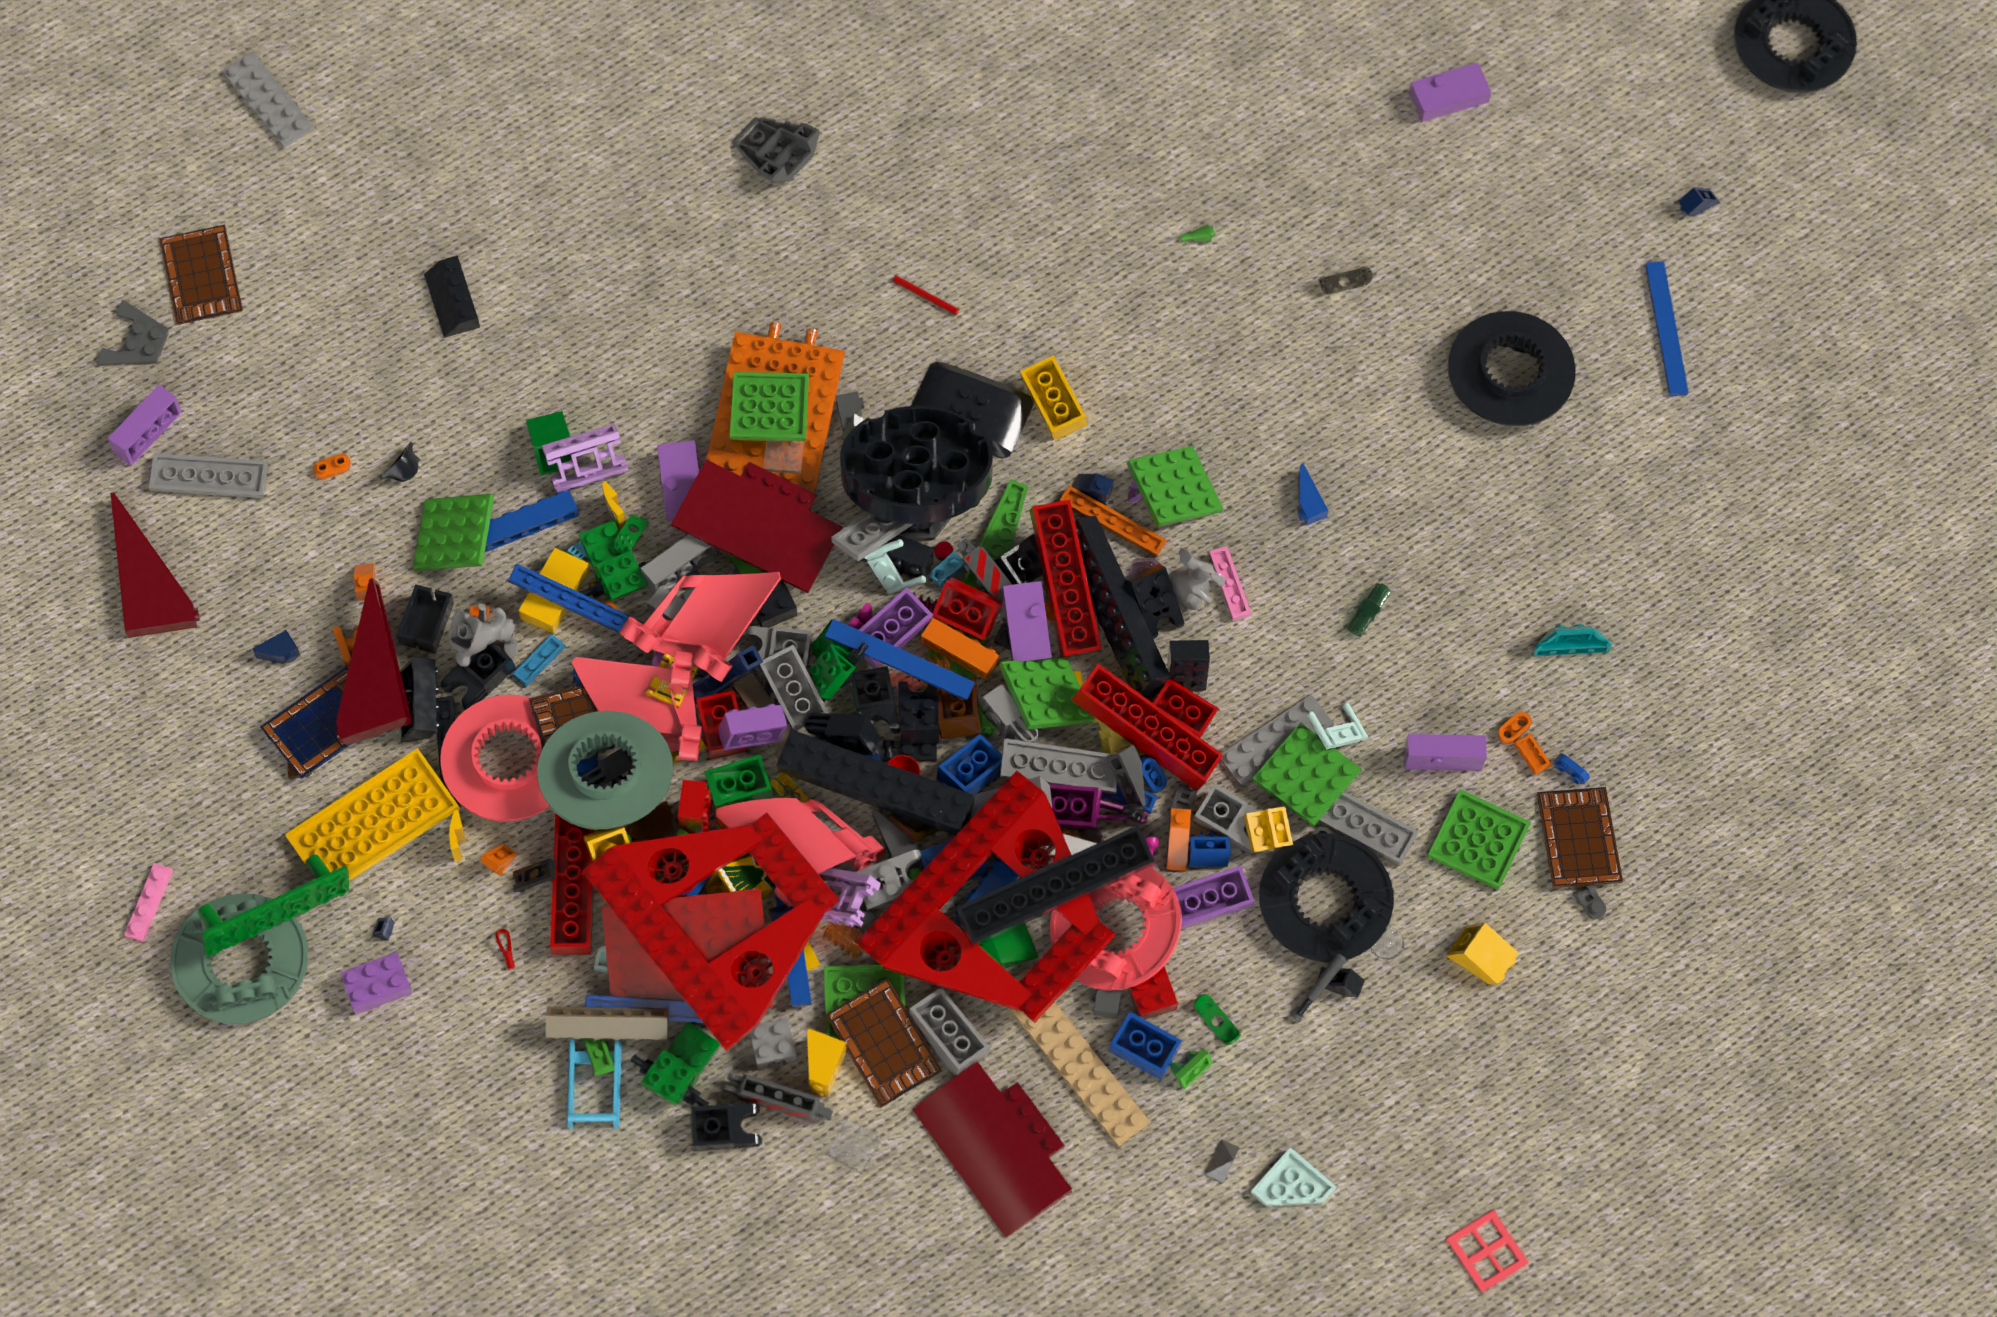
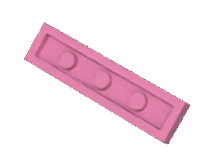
(1232, 588)
(148, 902)

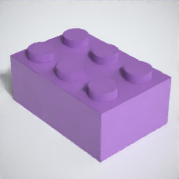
(752, 726)
(376, 983)

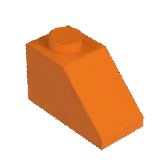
(362, 574)

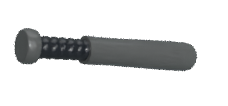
(1325, 978)

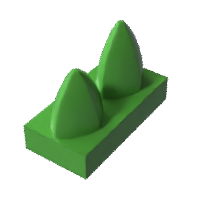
(1197, 1063)

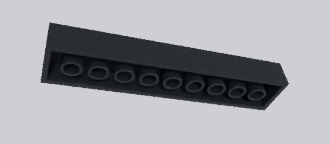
(1119, 612)
(875, 783)
(1055, 886)

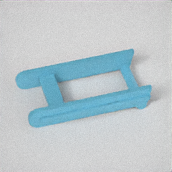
(581, 1057)

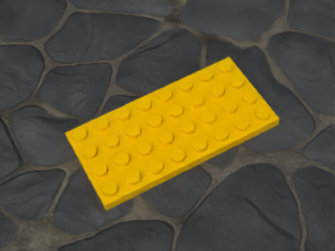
(376, 817)

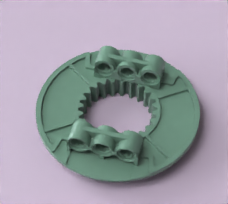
(612, 806)
(247, 999)

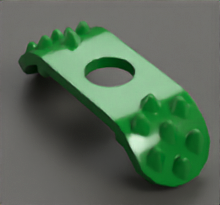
(626, 539)
(1207, 1010)

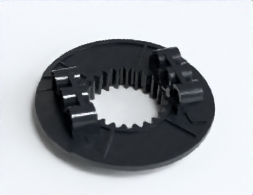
(1822, 69)
(1524, 335)
(1334, 855)

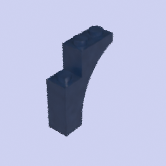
(743, 664)

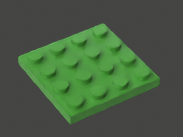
(769, 406)
(1174, 486)
(453, 532)
(1045, 692)
(1306, 775)
(1479, 839)
(847, 982)

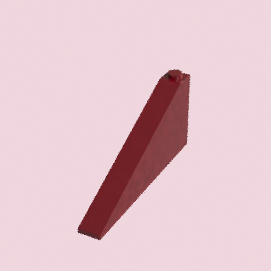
(149, 592)
(373, 687)

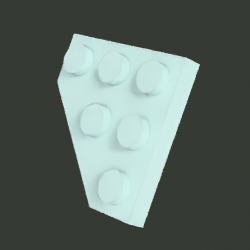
(1293, 1183)

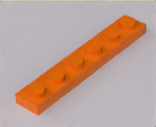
(1115, 522)

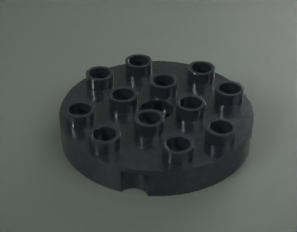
(916, 465)

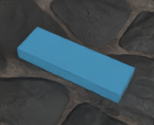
(538, 660)

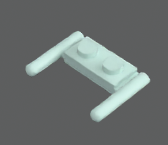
(886, 571)
(1341, 734)

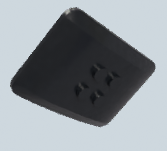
(991, 405)

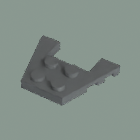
(143, 341)

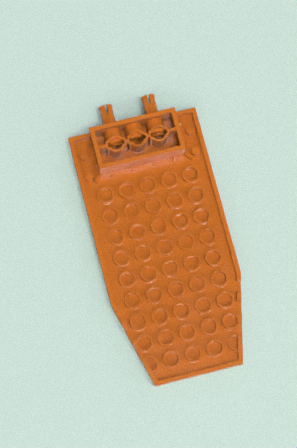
(775, 355)

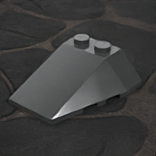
(777, 148)

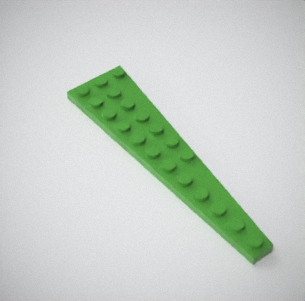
(996, 541)

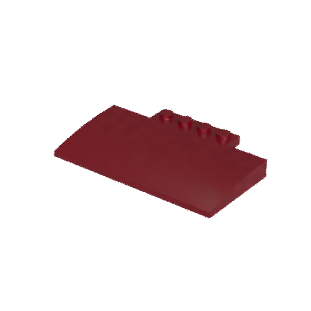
(758, 522)
(996, 1146)

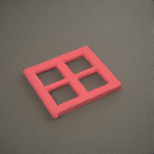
(1487, 1250)

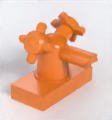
(345, 644)

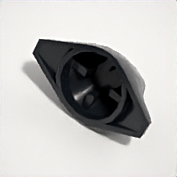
(404, 467)

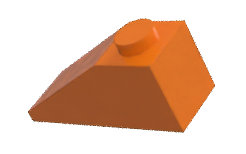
(1178, 839)

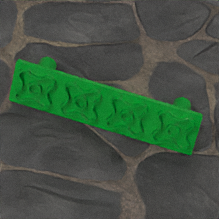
(283, 908)

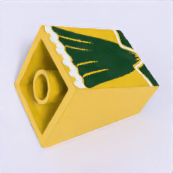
(740, 876)

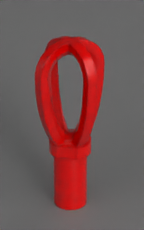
(506, 954)

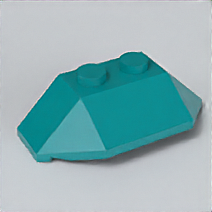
(1572, 640)

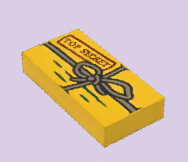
(786, 788)

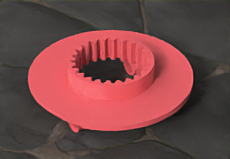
(464, 773)
(1160, 937)

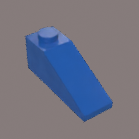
(1310, 503)

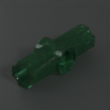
(1368, 609)

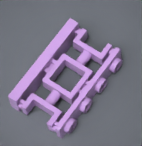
(581, 445)
(843, 881)

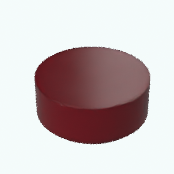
(943, 550)

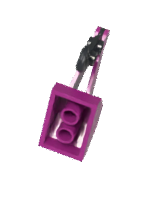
(1080, 806)

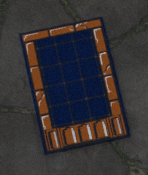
(308, 727)

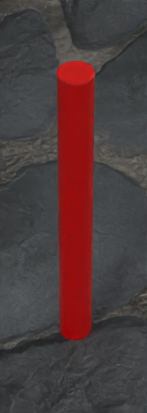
(926, 295)

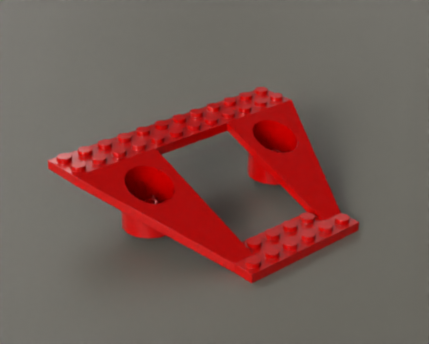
(630, 885)
(915, 928)

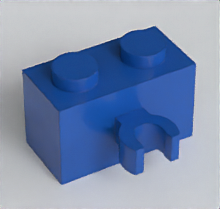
(1208, 851)

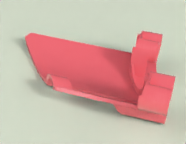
(708, 620)
(623, 689)
(808, 834)

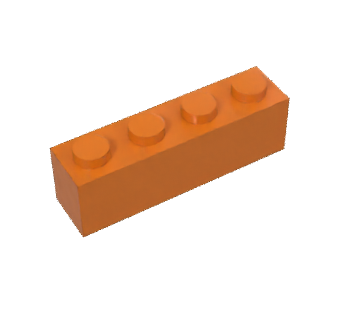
(960, 649)

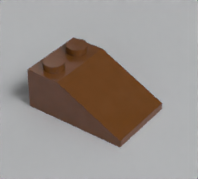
(957, 715)

